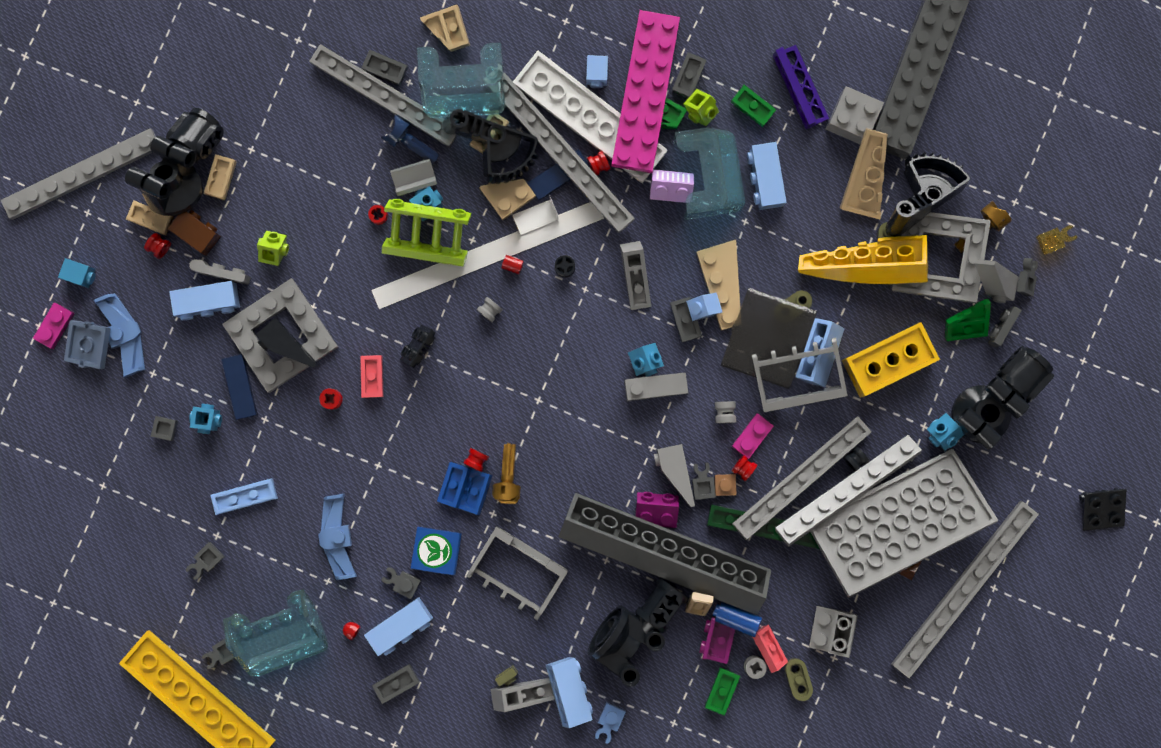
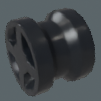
(567, 264)
(856, 459)

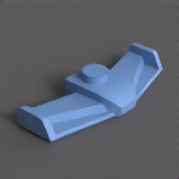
(123, 333)
(335, 537)

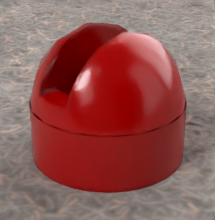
(350, 630)

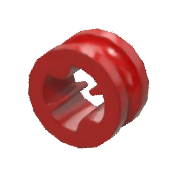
(381, 220)

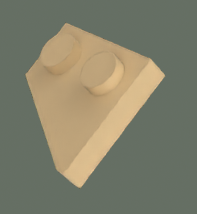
(448, 27)
(508, 196)

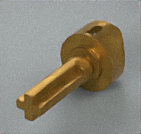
(992, 213)
(506, 491)

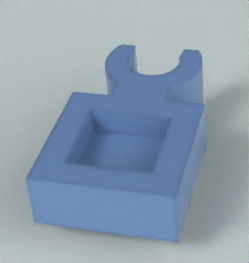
(610, 719)

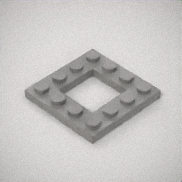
(968, 284)
(242, 325)

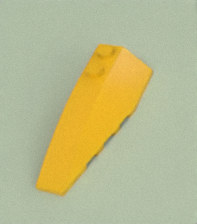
(882, 262)

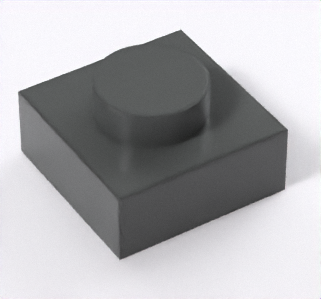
(164, 428)

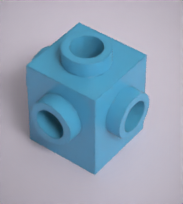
(427, 195)
(646, 360)
(198, 417)
(944, 432)

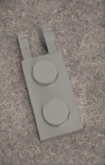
(219, 271)

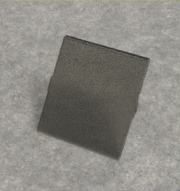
(765, 326)

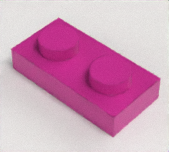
(53, 325)
(752, 435)

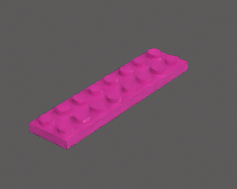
(645, 92)

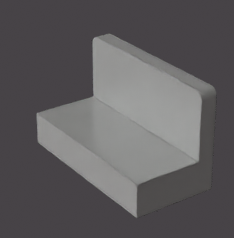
(413, 177)

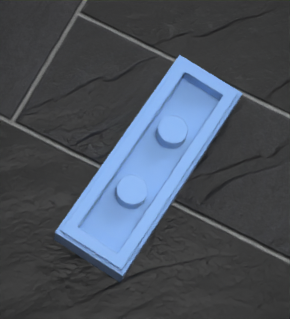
(244, 496)

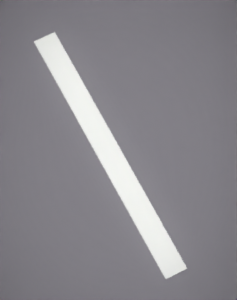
(485, 255)

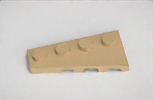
(865, 183)
(721, 277)

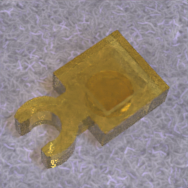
(1054, 240)

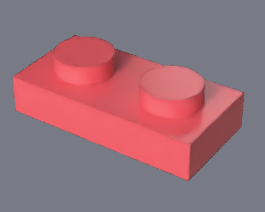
(371, 376)
(770, 648)

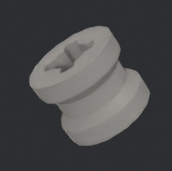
(489, 309)
(751, 665)

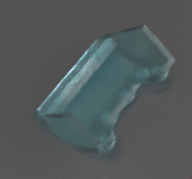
(464, 87)
(719, 172)
(276, 638)

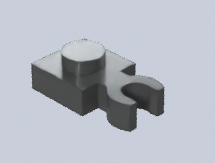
(1027, 277)
(703, 486)
(206, 559)
(404, 584)
(220, 654)

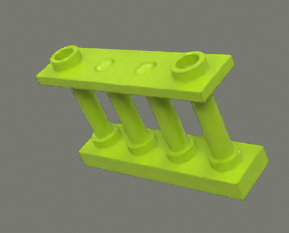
(414, 248)

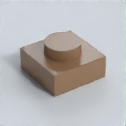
(725, 484)

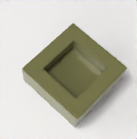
(507, 676)

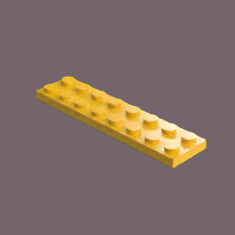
(192, 696)

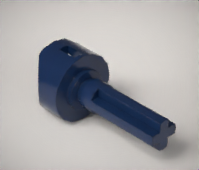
(400, 134)

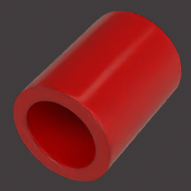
(512, 264)

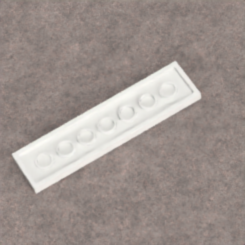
(575, 106)

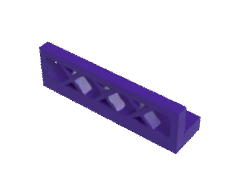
(796, 89)

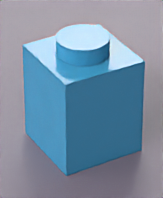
(77, 273)

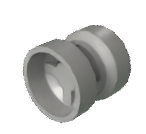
(725, 407)

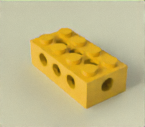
(922, 355)

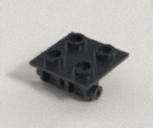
(421, 336)
(1103, 509)

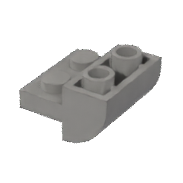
(833, 631)

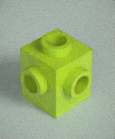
(701, 107)
(272, 248)

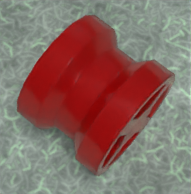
(598, 163)
(157, 245)
(333, 396)
(476, 459)
(744, 467)

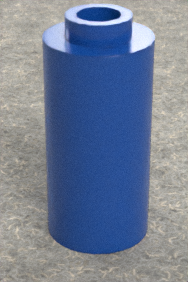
(737, 619)

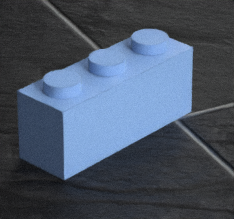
(766, 176)
(205, 300)
(817, 368)
(399, 627)
(569, 692)

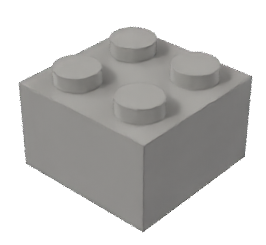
(854, 114)

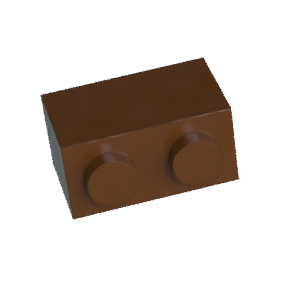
(194, 232)

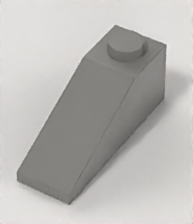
(635, 275)
(997, 280)
(655, 386)
(674, 467)
(521, 695)

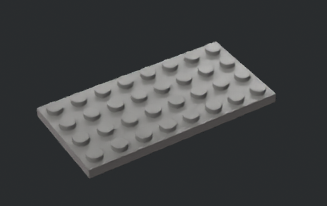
(903, 523)

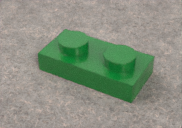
(753, 105)
(722, 691)

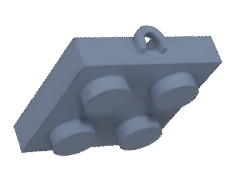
(87, 344)

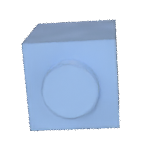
(597, 71)
(704, 306)

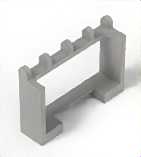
(826, 394)
(531, 552)

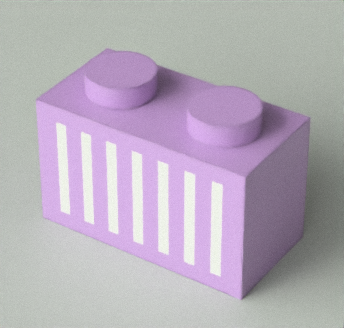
(671, 185)

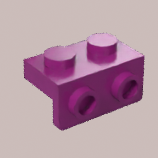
(658, 508)
(718, 641)

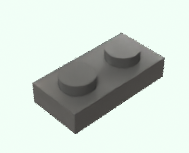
(384, 67)
(689, 75)
(1007, 319)
(686, 327)
(395, 683)

